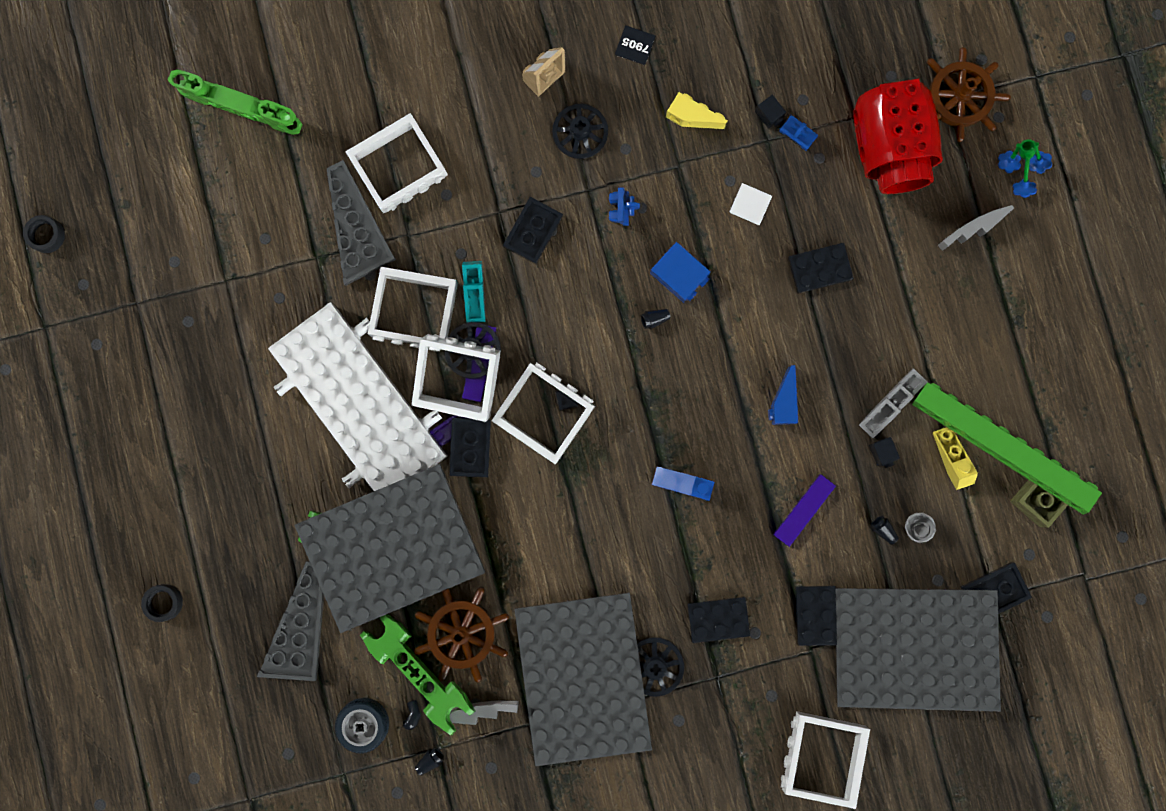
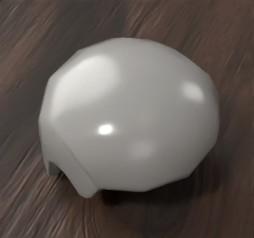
(920, 527)

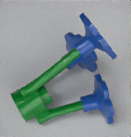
(1034, 161)

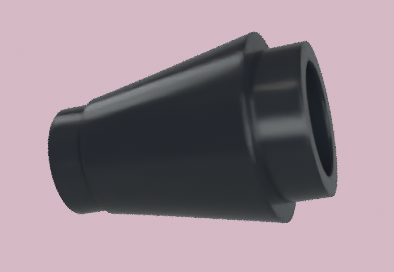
(654, 318)
(884, 529)
(429, 761)

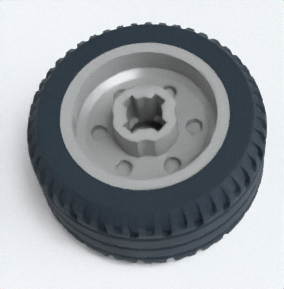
(359, 738)

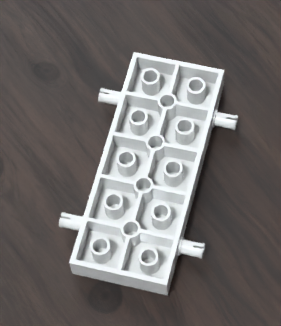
(356, 400)

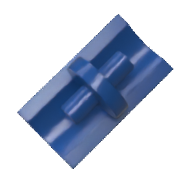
(798, 133)
(625, 206)

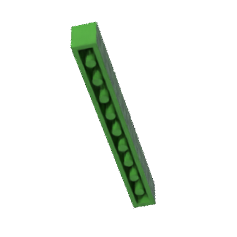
(1007, 449)

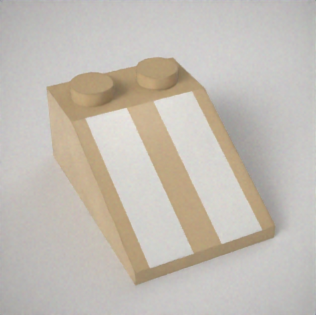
(545, 70)

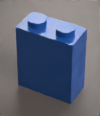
(680, 273)

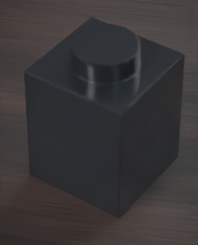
(770, 112)
(884, 452)

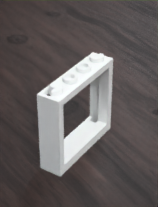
(382, 138)
(416, 278)
(452, 407)
(523, 436)
(856, 765)

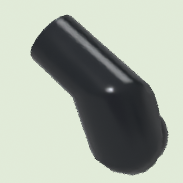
(414, 716)

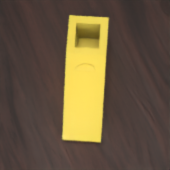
(693, 114)
(955, 458)

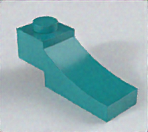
(473, 291)

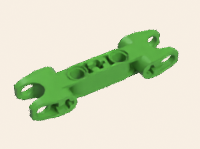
(235, 102)
(442, 698)

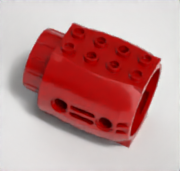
(898, 135)

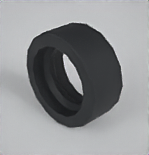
(31, 227)
(147, 608)

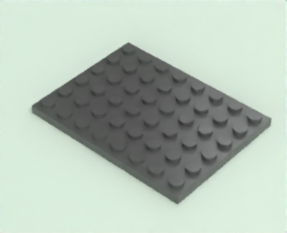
(390, 548)
(918, 649)
(582, 679)

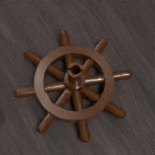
(963, 93)
(461, 634)

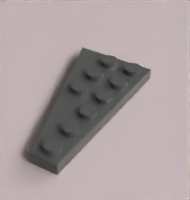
(357, 233)
(297, 638)

